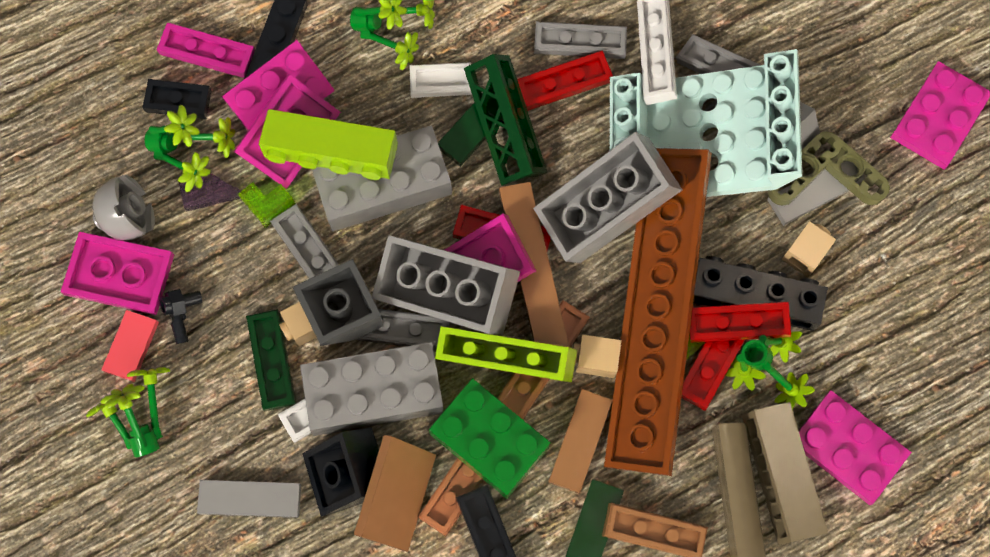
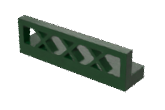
(515, 117)

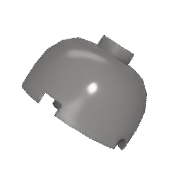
(121, 210)

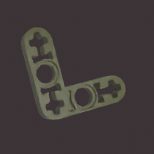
(831, 161)

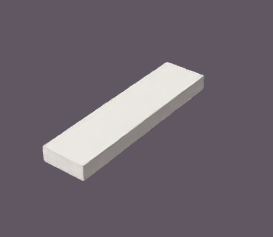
(656, 51)

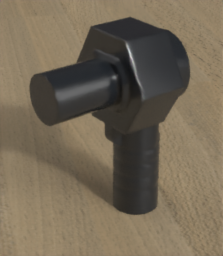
(175, 305)

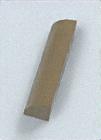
(784, 474)
(738, 490)

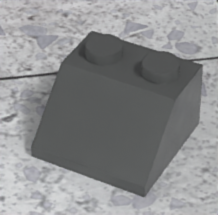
(338, 305)

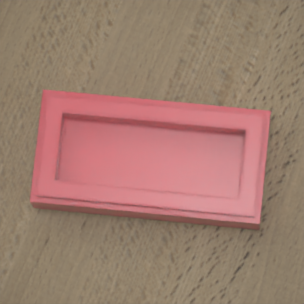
(130, 345)

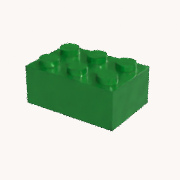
(489, 438)

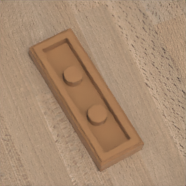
(580, 441)
(654, 531)

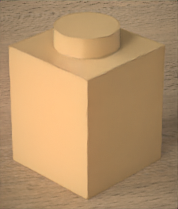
(809, 248)
(296, 325)
(597, 356)

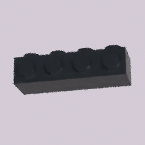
(741, 285)

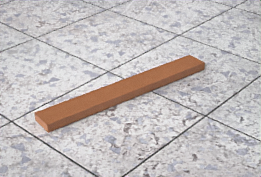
(519, 396)

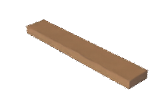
(539, 287)

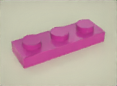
(205, 50)

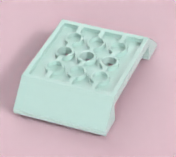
(753, 115)

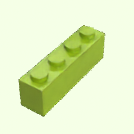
(328, 144)
(506, 354)

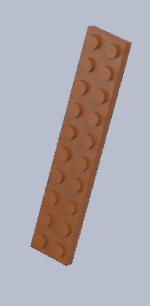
(658, 322)

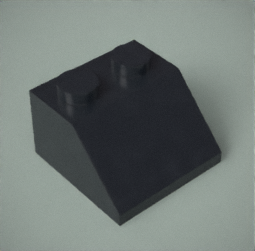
(342, 469)

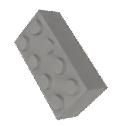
(415, 179)
(607, 198)
(446, 285)
(371, 389)

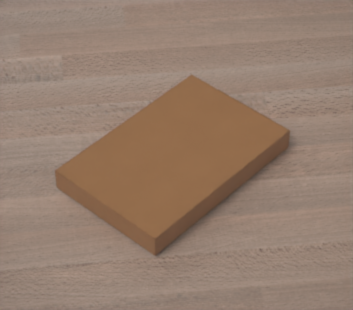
(395, 493)

